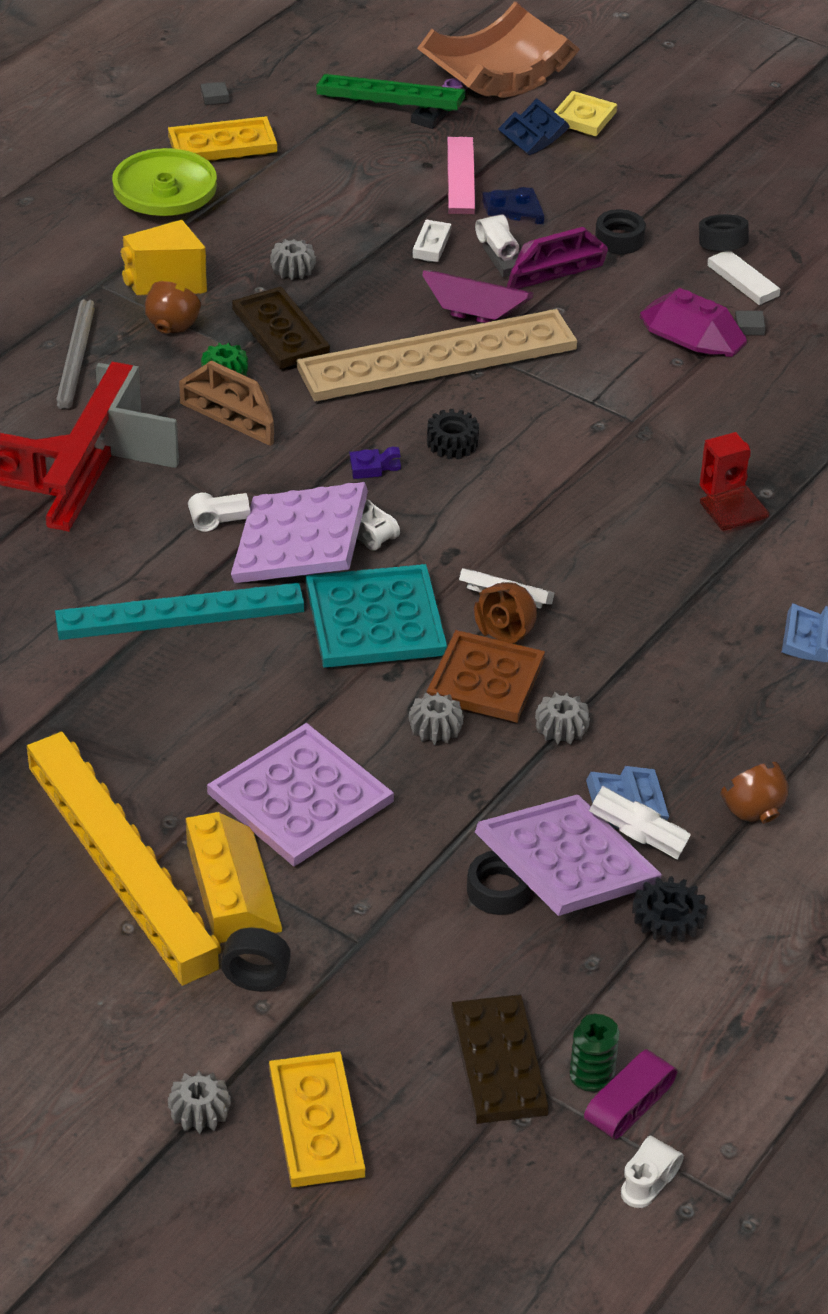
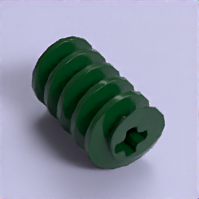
(594, 1052)

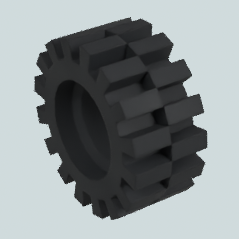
(452, 433)

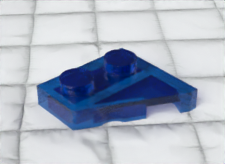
(513, 204)

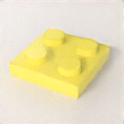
(586, 113)

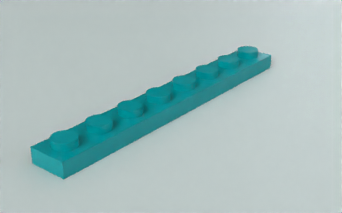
(179, 611)

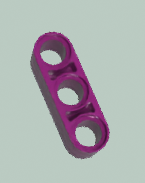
(630, 1094)

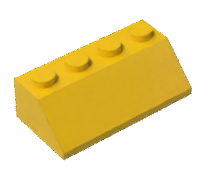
(230, 875)

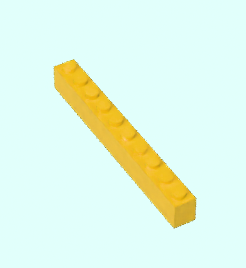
(124, 859)

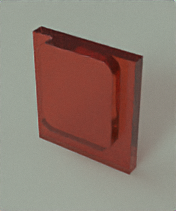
(734, 508)

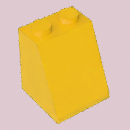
(164, 254)

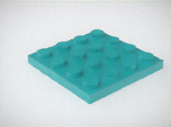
(375, 615)

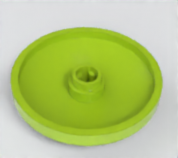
(164, 182)

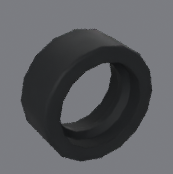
(621, 220)
(723, 232)
(492, 900)
(261, 943)

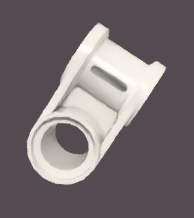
(376, 527)
(649, 1172)

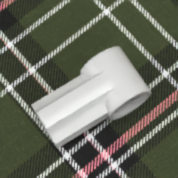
(496, 233)
(210, 511)

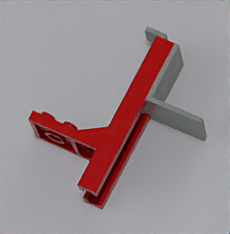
(106, 427)

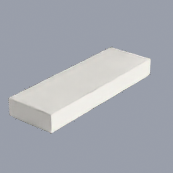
(744, 277)

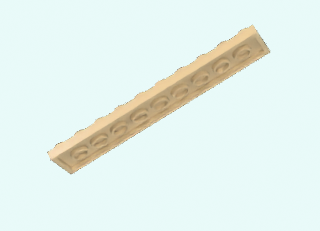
(435, 354)

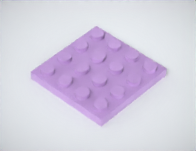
(300, 532)
(300, 794)
(567, 854)

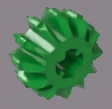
(227, 356)

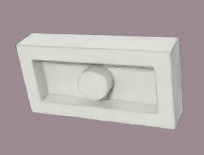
(431, 240)

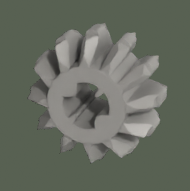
(292, 259)
(436, 718)
(562, 718)
(199, 1101)

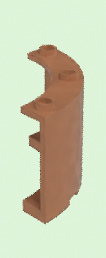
(505, 56)

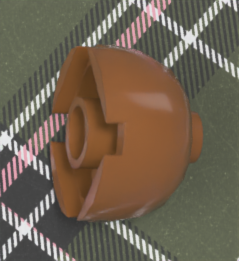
(171, 308)
(505, 612)
(757, 793)

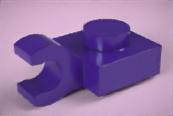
(371, 463)

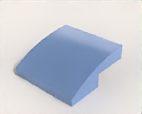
(806, 634)
(634, 784)

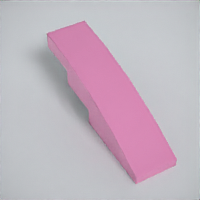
(460, 175)

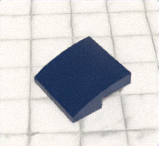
(534, 127)

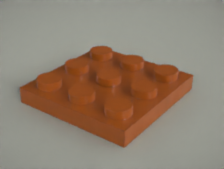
(487, 675)

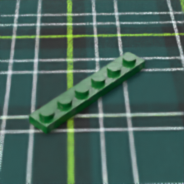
(390, 91)

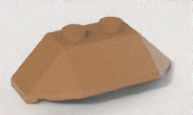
(229, 400)

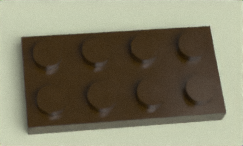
(280, 327)
(499, 1059)

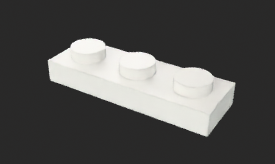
(478, 581)

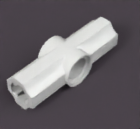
(639, 822)

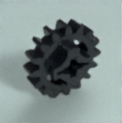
(669, 909)

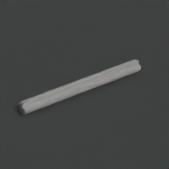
(75, 354)

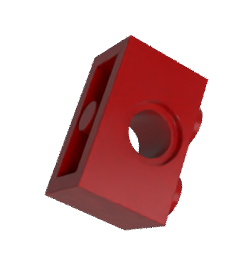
(724, 463)

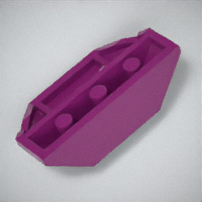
(557, 257)
(474, 297)
(694, 323)

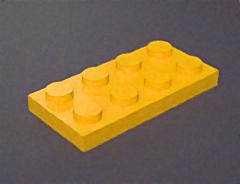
(225, 138)
(316, 1119)

